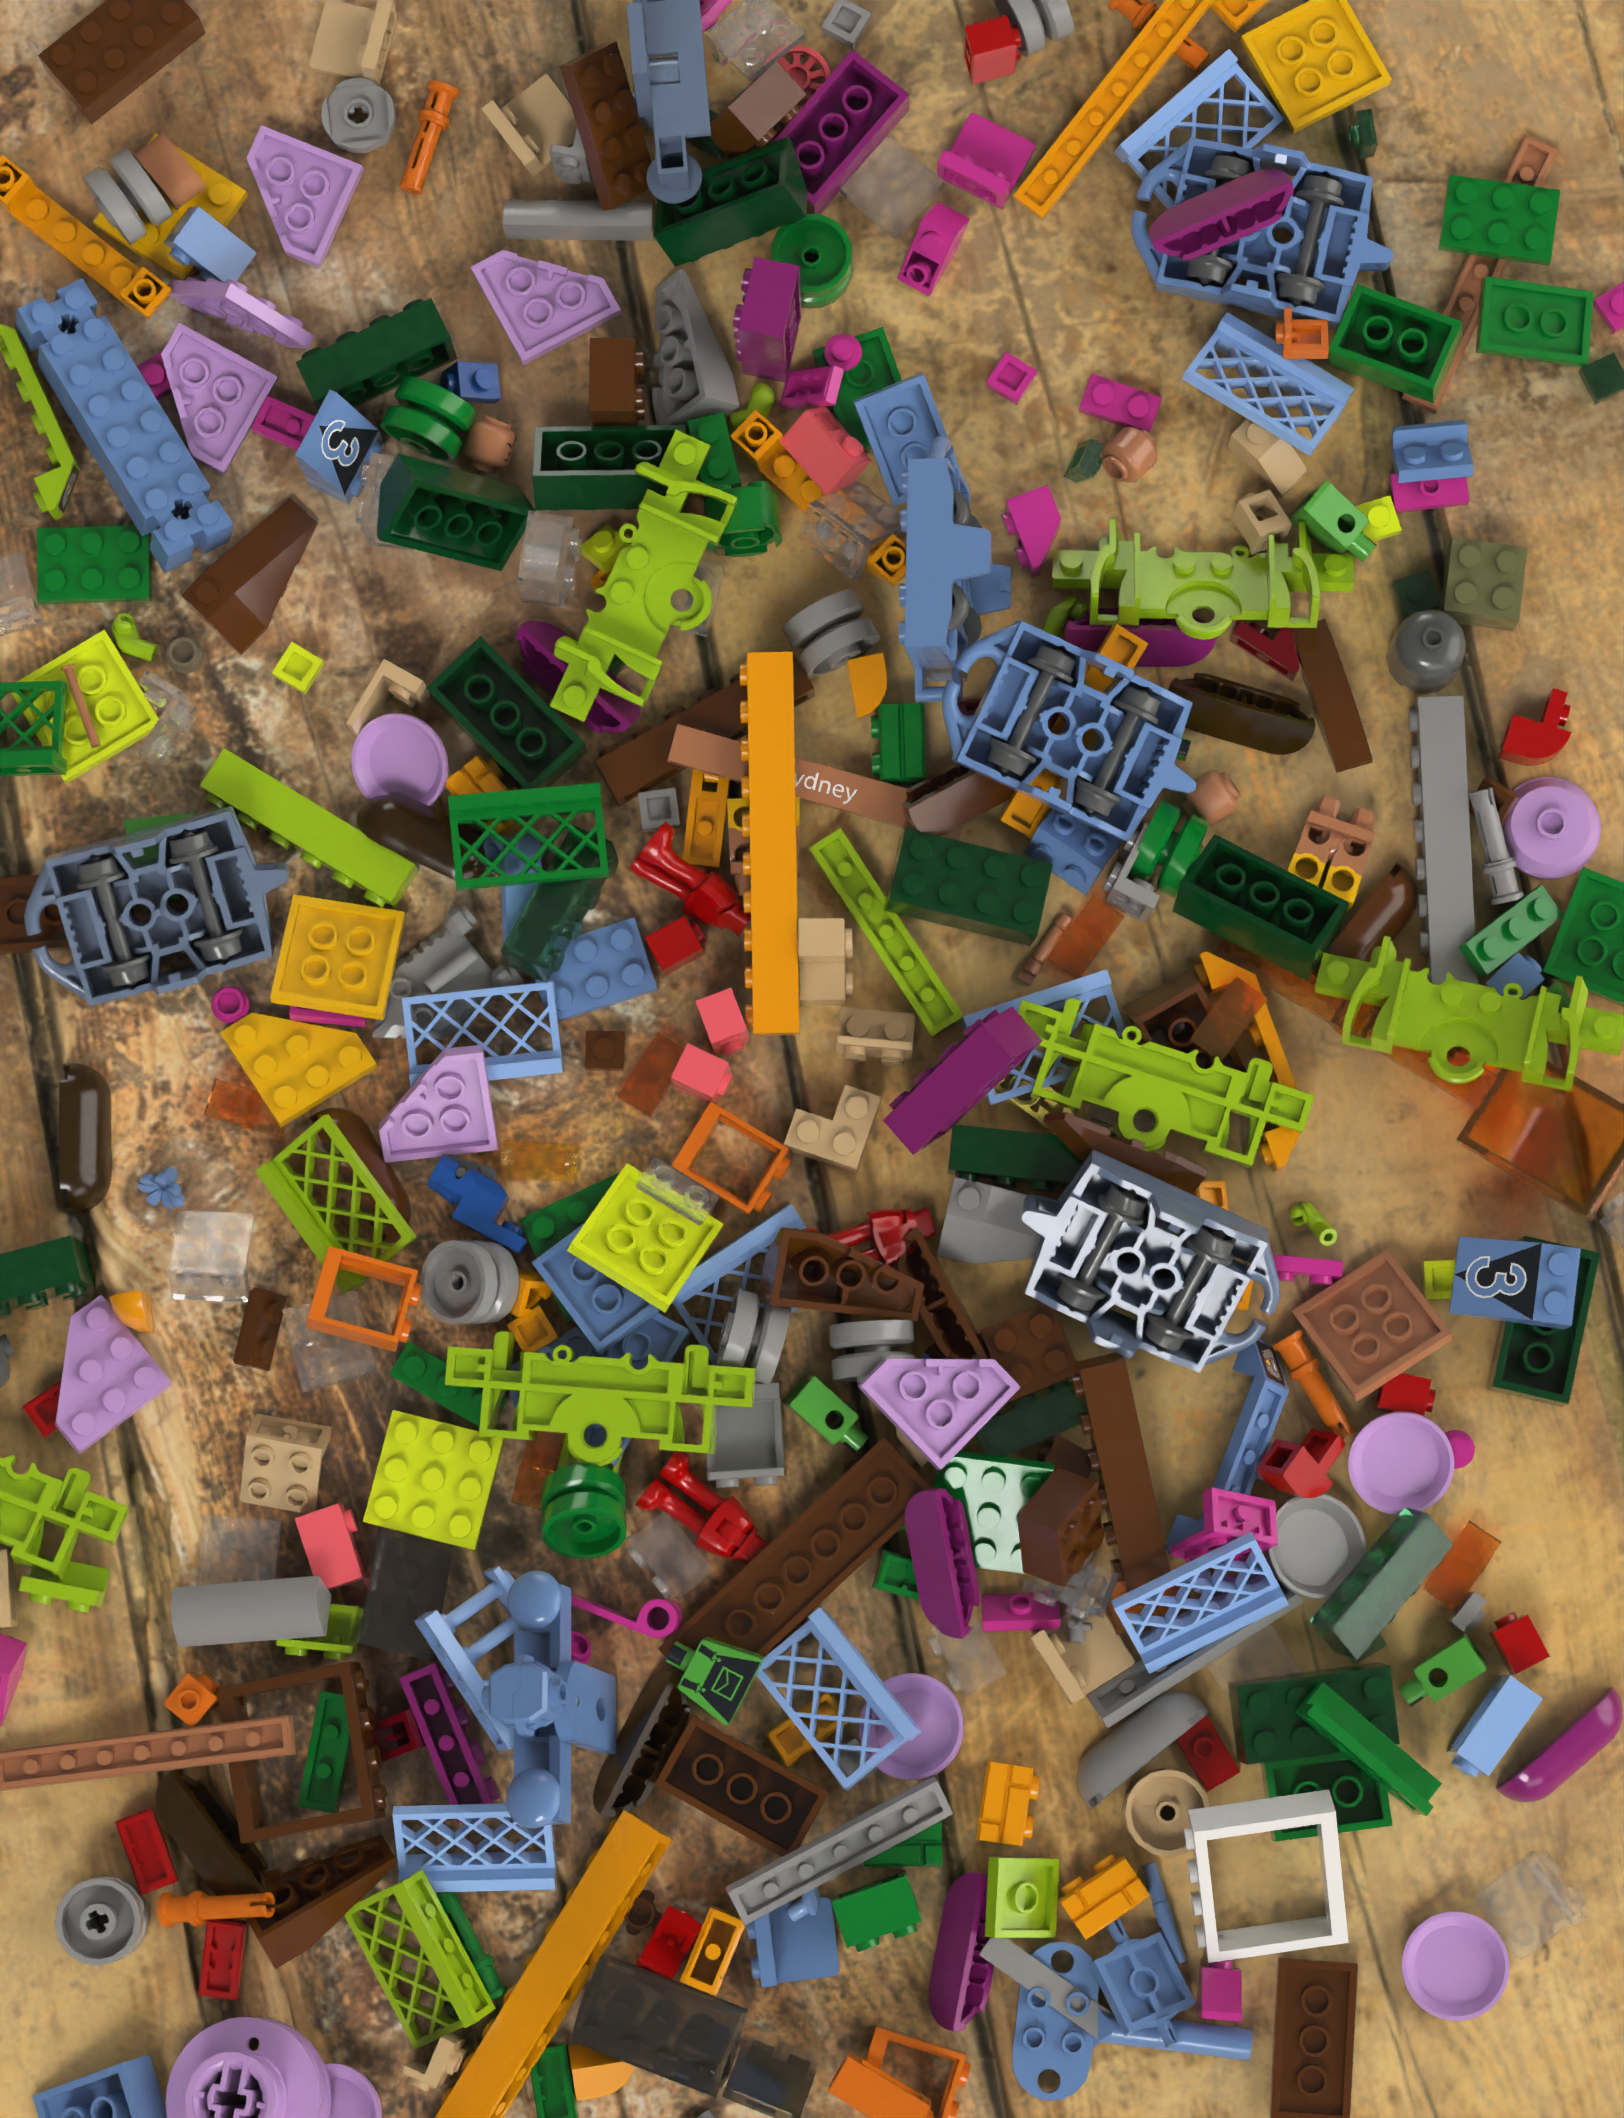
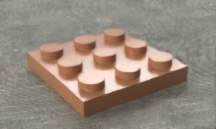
(1372, 1325)

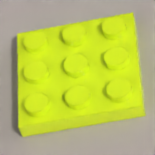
(112, 698)
(642, 1241)
(433, 1480)

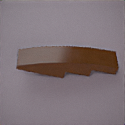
(1331, 697)

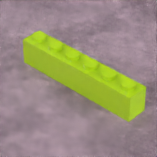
(308, 828)

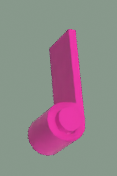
(656, 1618)

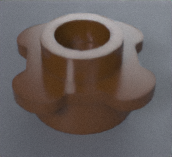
(651, 1915)

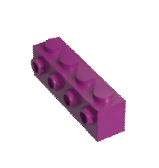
(446, 1737)

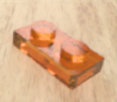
(652, 1075)

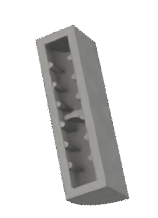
(578, 220)
(250, 1611)

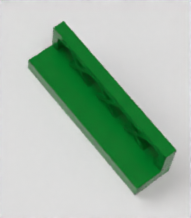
(1369, 1748)

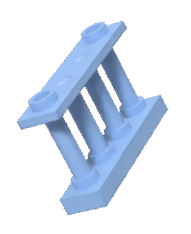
(460, 1661)

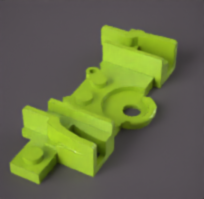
(642, 581)
(1214, 581)
(1466, 1015)
(1163, 1080)
(601, 1391)
(35, 1498)

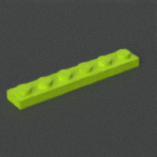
(886, 933)

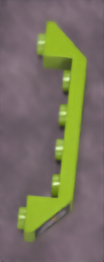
(58, 484)

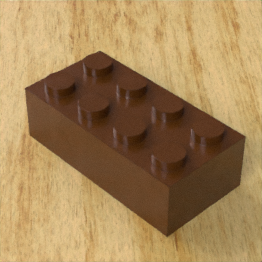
(119, 50)
(741, 1787)

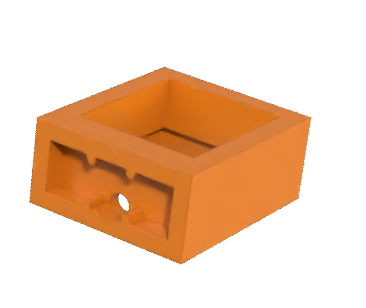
(700, 1136)
(373, 1268)
(958, 2072)
(876, 2091)

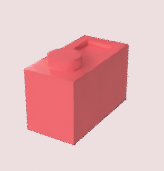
(825, 450)
(723, 1022)
(702, 1075)
(331, 1545)

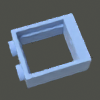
(1493, 1726)

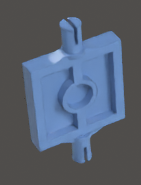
(1142, 1983)

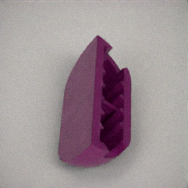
(1222, 214)
(1166, 641)
(537, 648)
(942, 1560)
(1566, 1751)
(959, 1974)

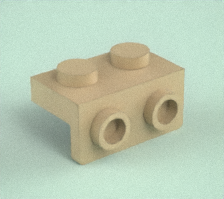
(445, 2061)

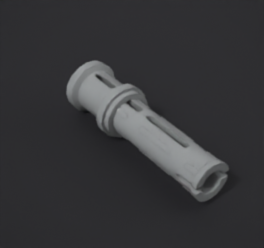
(1498, 863)

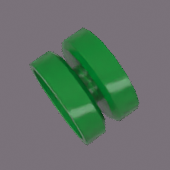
(830, 256)
(428, 418)
(1168, 848)
(583, 1511)

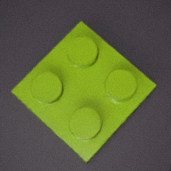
(1022, 1897)

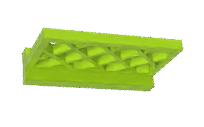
(309, 1216)
(439, 1950)

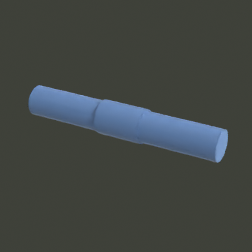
(1163, 1911)

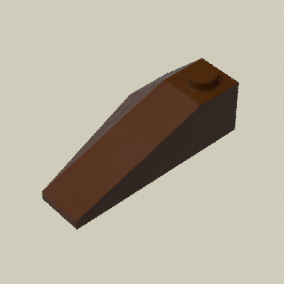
(248, 580)
(1083, 1136)
(826, 1275)
(318, 1896)

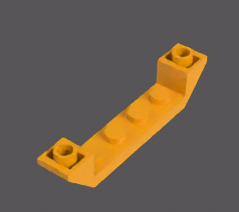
(79, 245)
(762, 448)
(1217, 976)

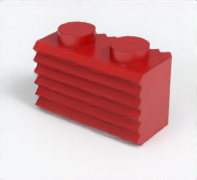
(991, 49)

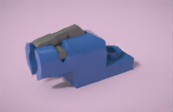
(478, 1200)

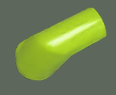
(761, 400)
(1061, 612)
(129, 640)
(1315, 1221)

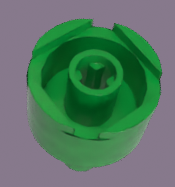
(752, 523)

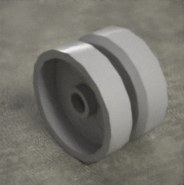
(1036, 20)
(123, 199)
(831, 633)
(469, 1282)
(747, 1335)
(870, 1344)
(79, 1924)

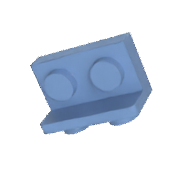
(1431, 451)

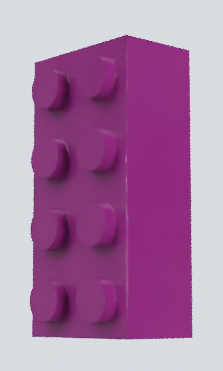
(843, 126)
(768, 319)
(961, 1078)

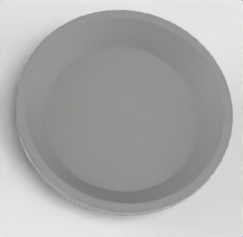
(1316, 1545)

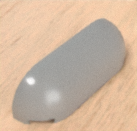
(1136, 1743)

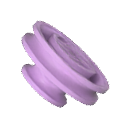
(278, 2078)

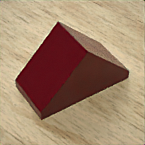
(398, 1735)

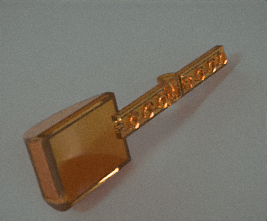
(1540, 1134)

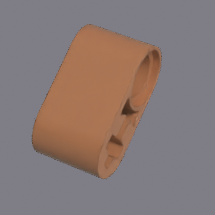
(169, 171)

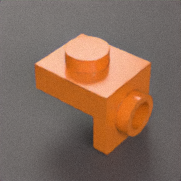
(1302, 337)
(193, 1697)

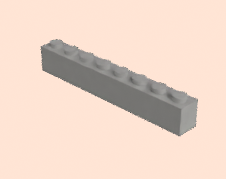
(1442, 835)

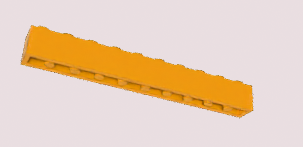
(772, 843)
(557, 1970)

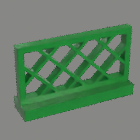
(34, 760)
(521, 805)

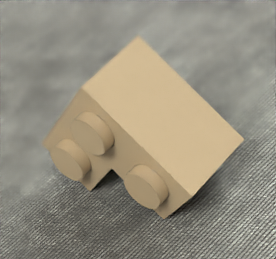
(822, 955)
(839, 1140)

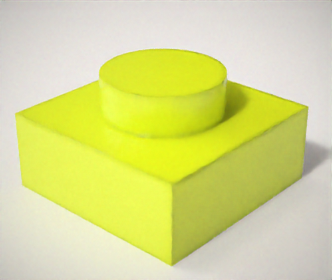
(1382, 519)
(604, 548)
(298, 668)
(1438, 1279)

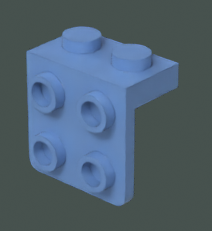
(1073, 849)
(794, 1949)

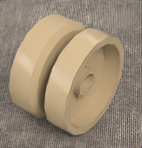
(1143, 1808)

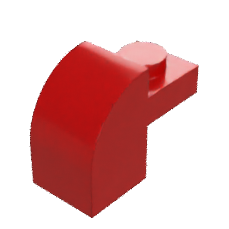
(1537, 742)
(1301, 1467)
(669, 1943)

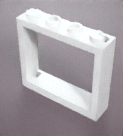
(1258, 1817)

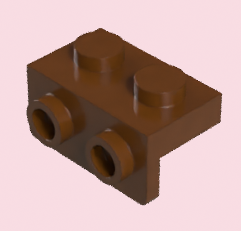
(259, 1329)

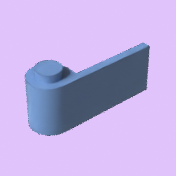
(516, 896)

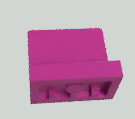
(985, 160)
(1228, 1518)

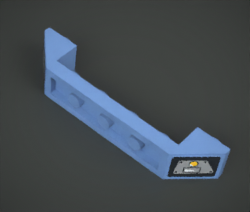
(1251, 1431)

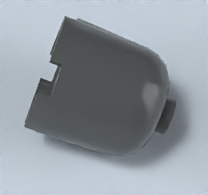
(1426, 651)

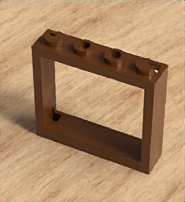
(366, 1755)

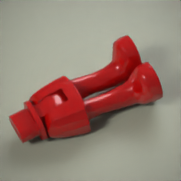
(705, 895)
(886, 1232)
(724, 1532)

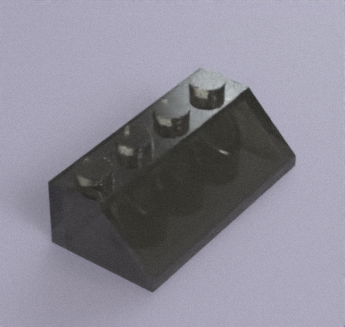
(659, 2025)

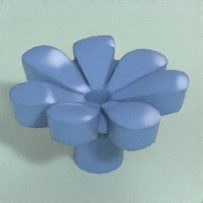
(162, 1188)

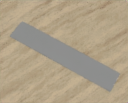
(1033, 1974)

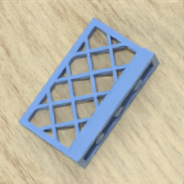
(1186, 103)
(1299, 377)
(1082, 989)
(498, 1066)
(727, 1259)
(1208, 1617)
(864, 1680)
(476, 1868)

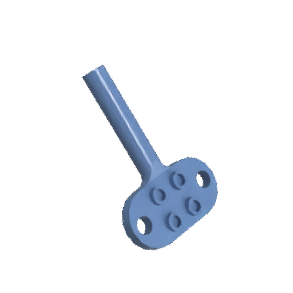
(1054, 2042)

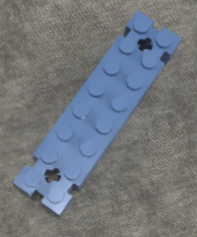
(123, 425)

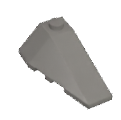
(691, 364)
(985, 1225)

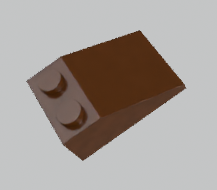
(1172, 1016)

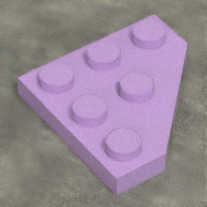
(303, 191)
(542, 302)
(241, 308)
(214, 395)
(443, 1110)
(103, 1376)
(939, 1400)

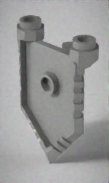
(437, 967)

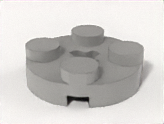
(341, 104)

